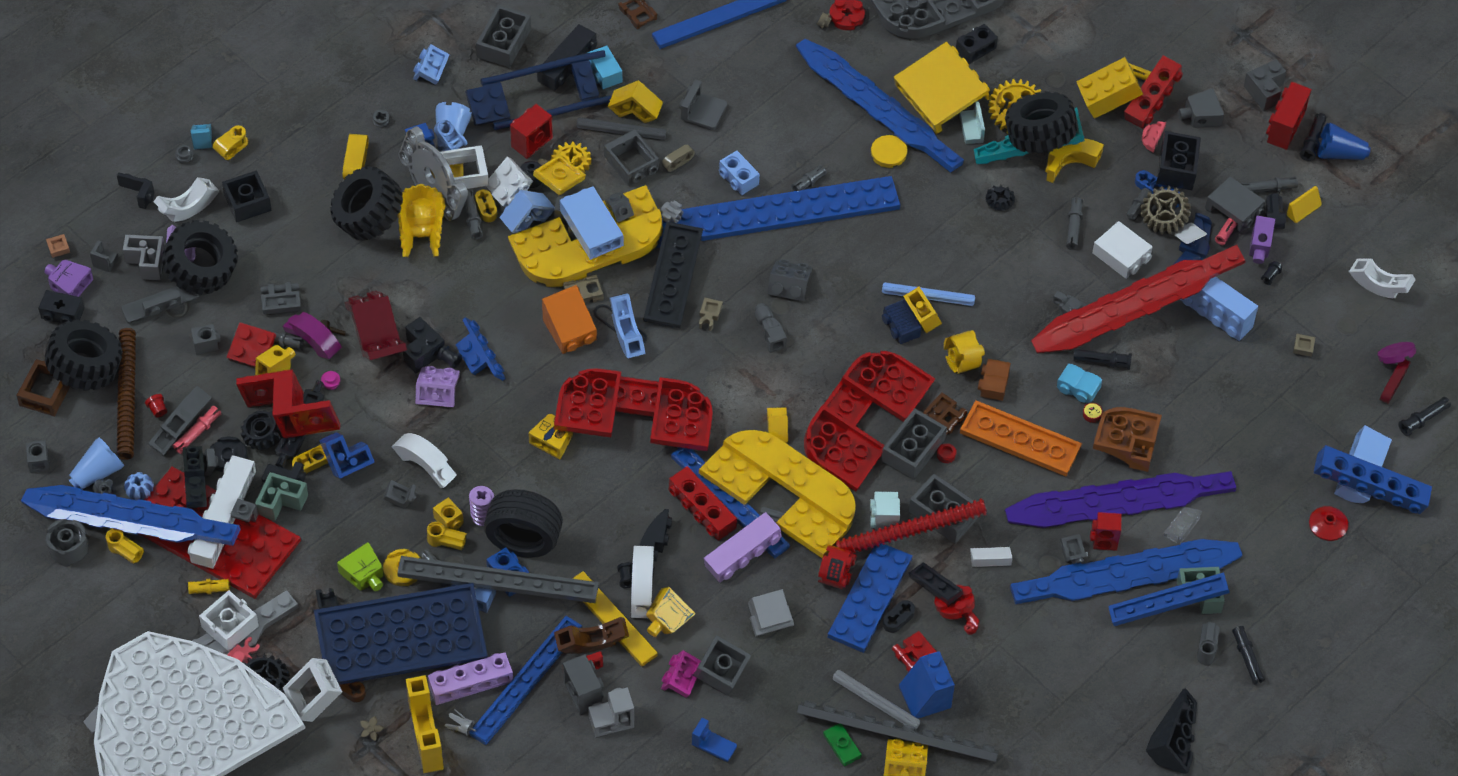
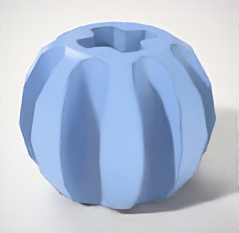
(138, 486)

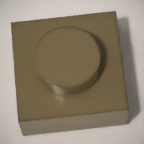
(1304, 345)

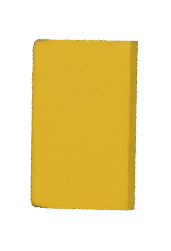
(1304, 205)

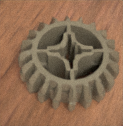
(1172, 199)

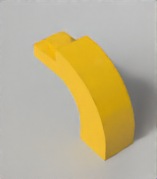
(1085, 152)

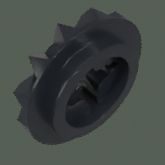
(1002, 203)

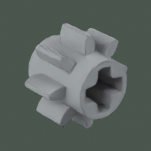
(671, 211)

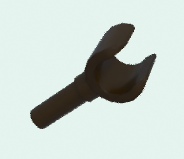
(333, 330)

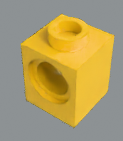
(445, 509)

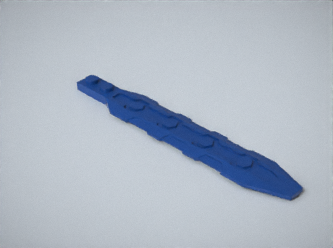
(877, 103)
(128, 515)
(1127, 571)

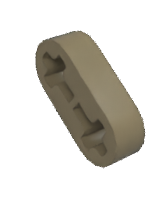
(678, 158)

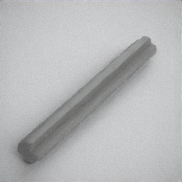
(875, 699)

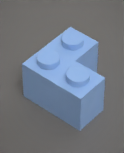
(525, 209)

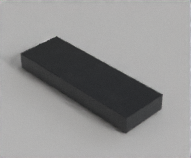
(936, 583)

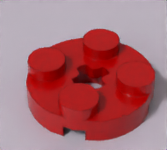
(849, 22)
(962, 605)

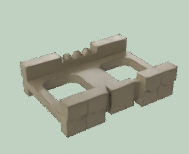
(581, 284)

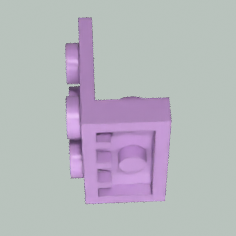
(436, 386)

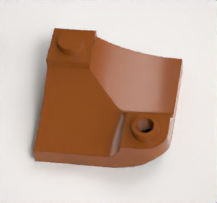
(1128, 435)

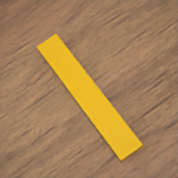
(607, 611)

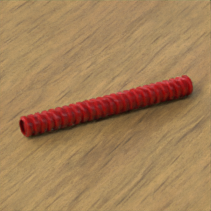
(912, 527)

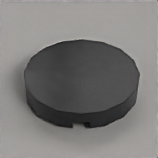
(226, 447)

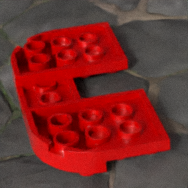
(678, 408)
(832, 434)

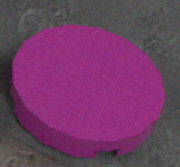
(1396, 352)

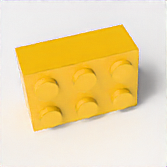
(1109, 87)

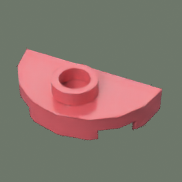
(1152, 135)

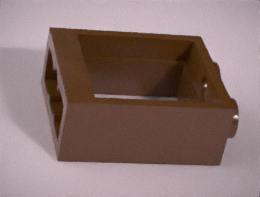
(37, 402)

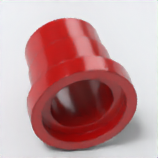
(156, 405)

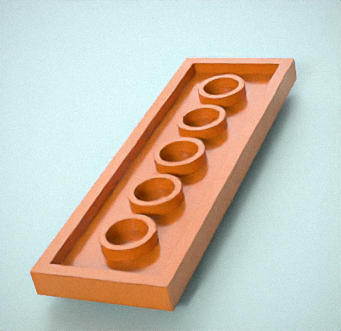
(1020, 438)

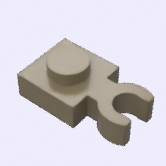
(710, 311)

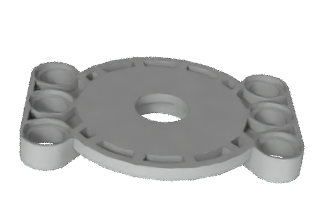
(421, 158)

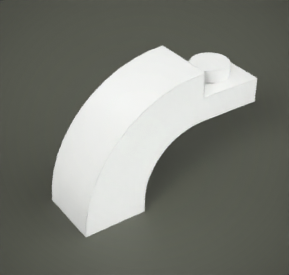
(1379, 281)

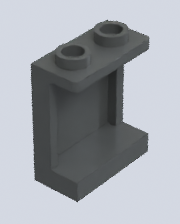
(1236, 203)

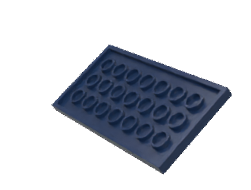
(401, 634)

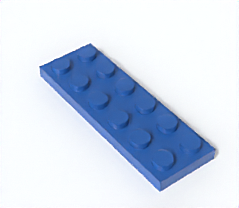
(869, 597)

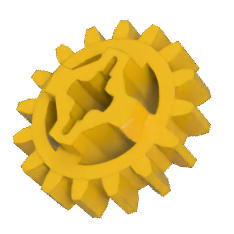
(578, 156)

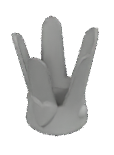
(466, 724)

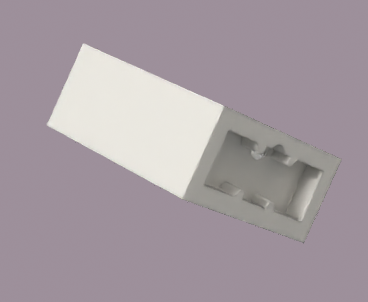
(466, 155)
(327, 683)

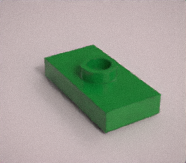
(842, 744)

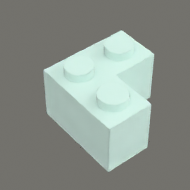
(884, 509)

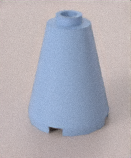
(457, 114)
(95, 465)

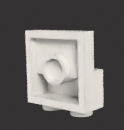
(508, 181)

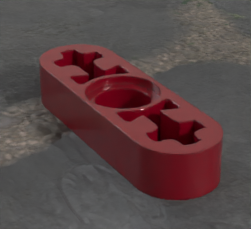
(1394, 381)

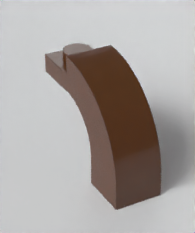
(591, 639)

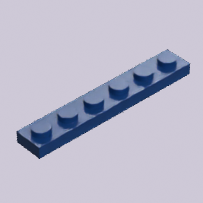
(1168, 599)

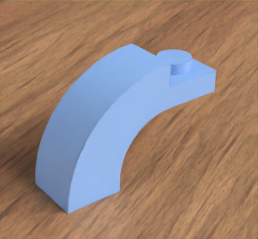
(625, 326)

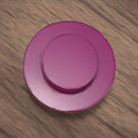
(330, 379)

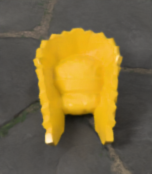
(421, 217)

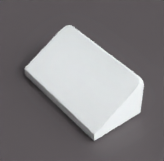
(991, 556)

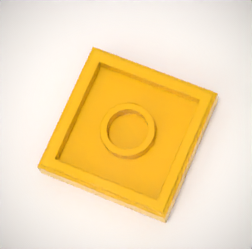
(559, 175)

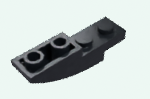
(194, 477)
(656, 534)

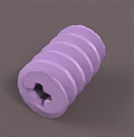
(479, 503)

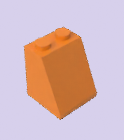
(568, 319)

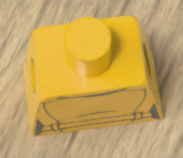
(667, 613)

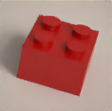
(531, 131)

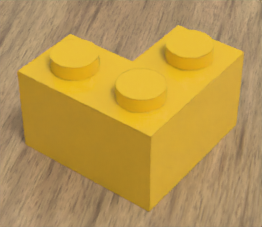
(635, 99)

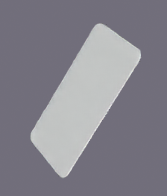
(1189, 233)

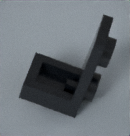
(143, 185)
(296, 473)

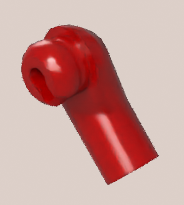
(971, 624)

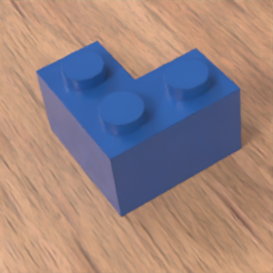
(345, 459)

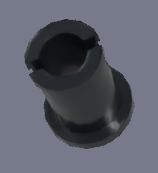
(1273, 269)

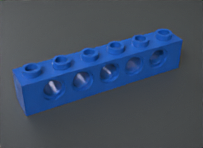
(1359, 475)

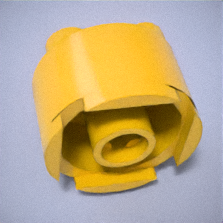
(963, 352)

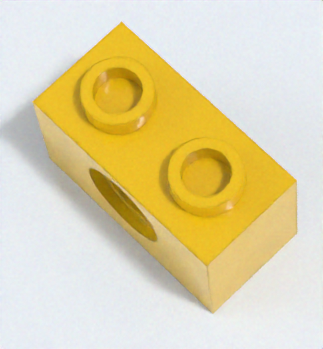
(922, 309)

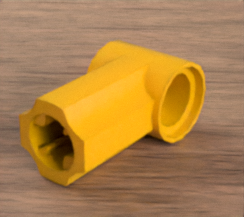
(446, 536)
(124, 546)

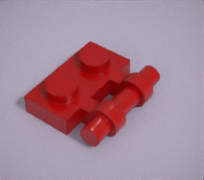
(914, 645)

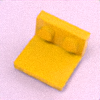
(905, 758)

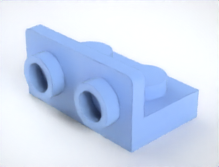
(431, 64)

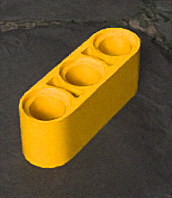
(355, 153)

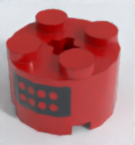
(836, 567)

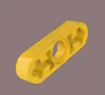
(303, 458)

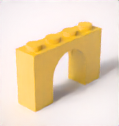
(423, 722)

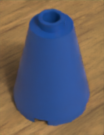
(1341, 144)

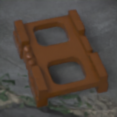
(632, 14)

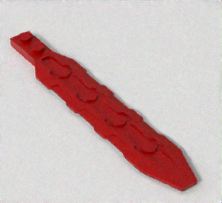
(1133, 302)

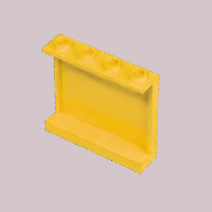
(940, 85)

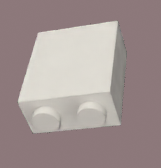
(1122, 250)

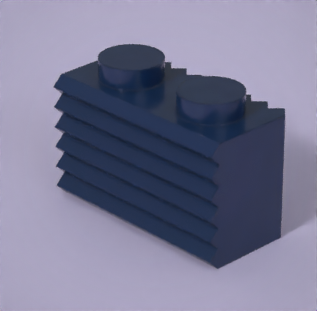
(901, 321)

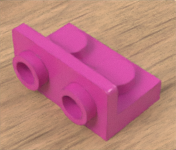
(680, 673)

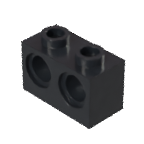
(976, 43)

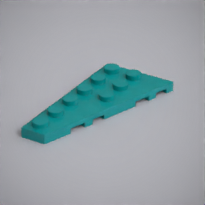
(1004, 149)

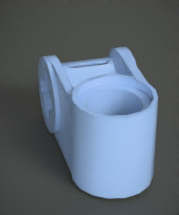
(451, 136)

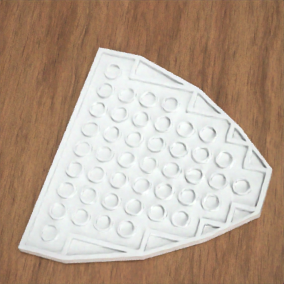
(185, 711)

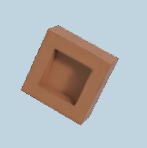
(58, 246)

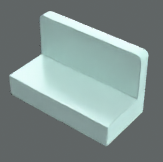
(972, 125)

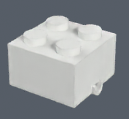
(229, 620)

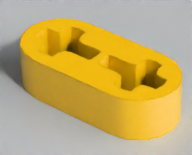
(489, 204)

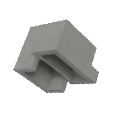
(770, 613)

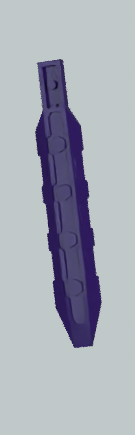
(1124, 497)

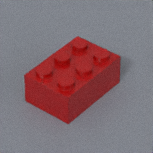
(1288, 115)

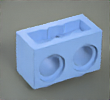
(738, 173)

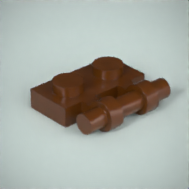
(941, 408)

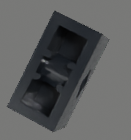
(60, 307)

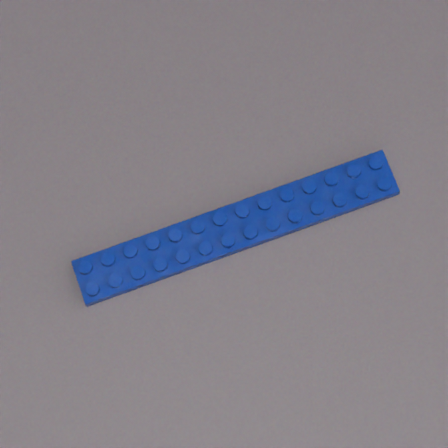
(791, 208)

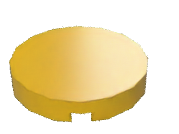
(888, 151)
(391, 566)

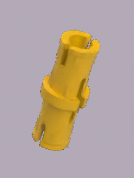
(208, 586)

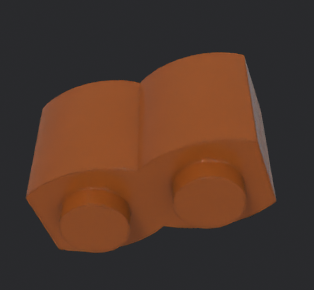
(994, 380)

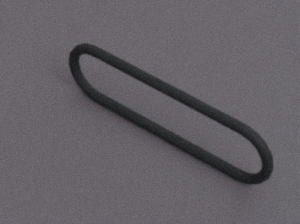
(606, 306)

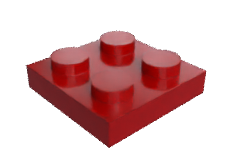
(249, 344)

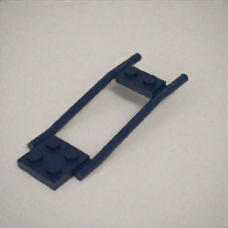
(489, 101)

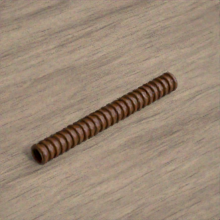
(126, 395)

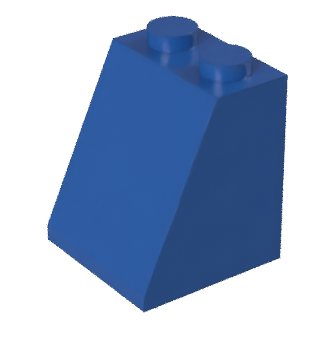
(928, 686)

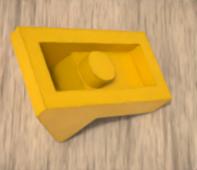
(778, 423)

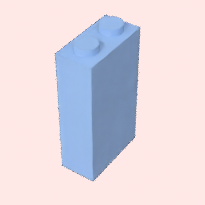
(591, 222)

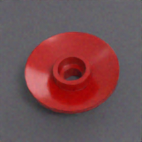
(1327, 529)

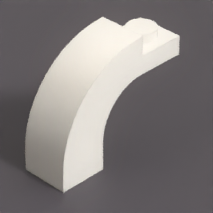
(189, 203)
(425, 454)
(642, 581)

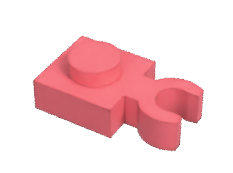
(243, 653)

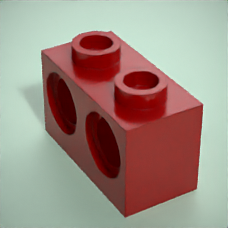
(1106, 531)

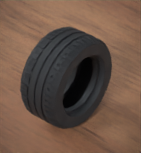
(523, 523)

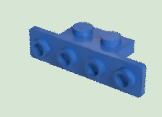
(476, 352)

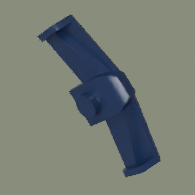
(1199, 248)

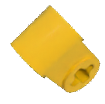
(229, 144)

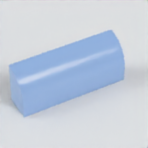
(1368, 446)

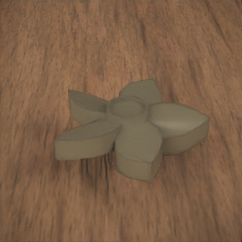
(371, 728)

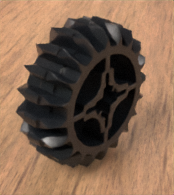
(264, 666)

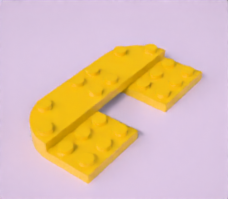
(552, 258)
(754, 457)

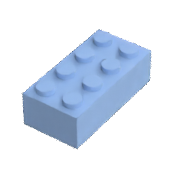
(1224, 308)

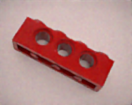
(1164, 68)
(701, 494)

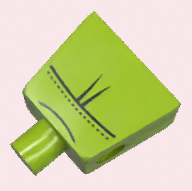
(362, 568)

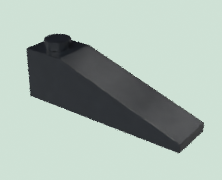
(1172, 739)

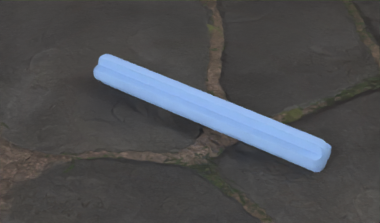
(931, 294)

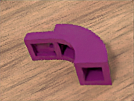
(314, 333)

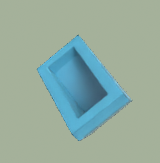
(201, 136)

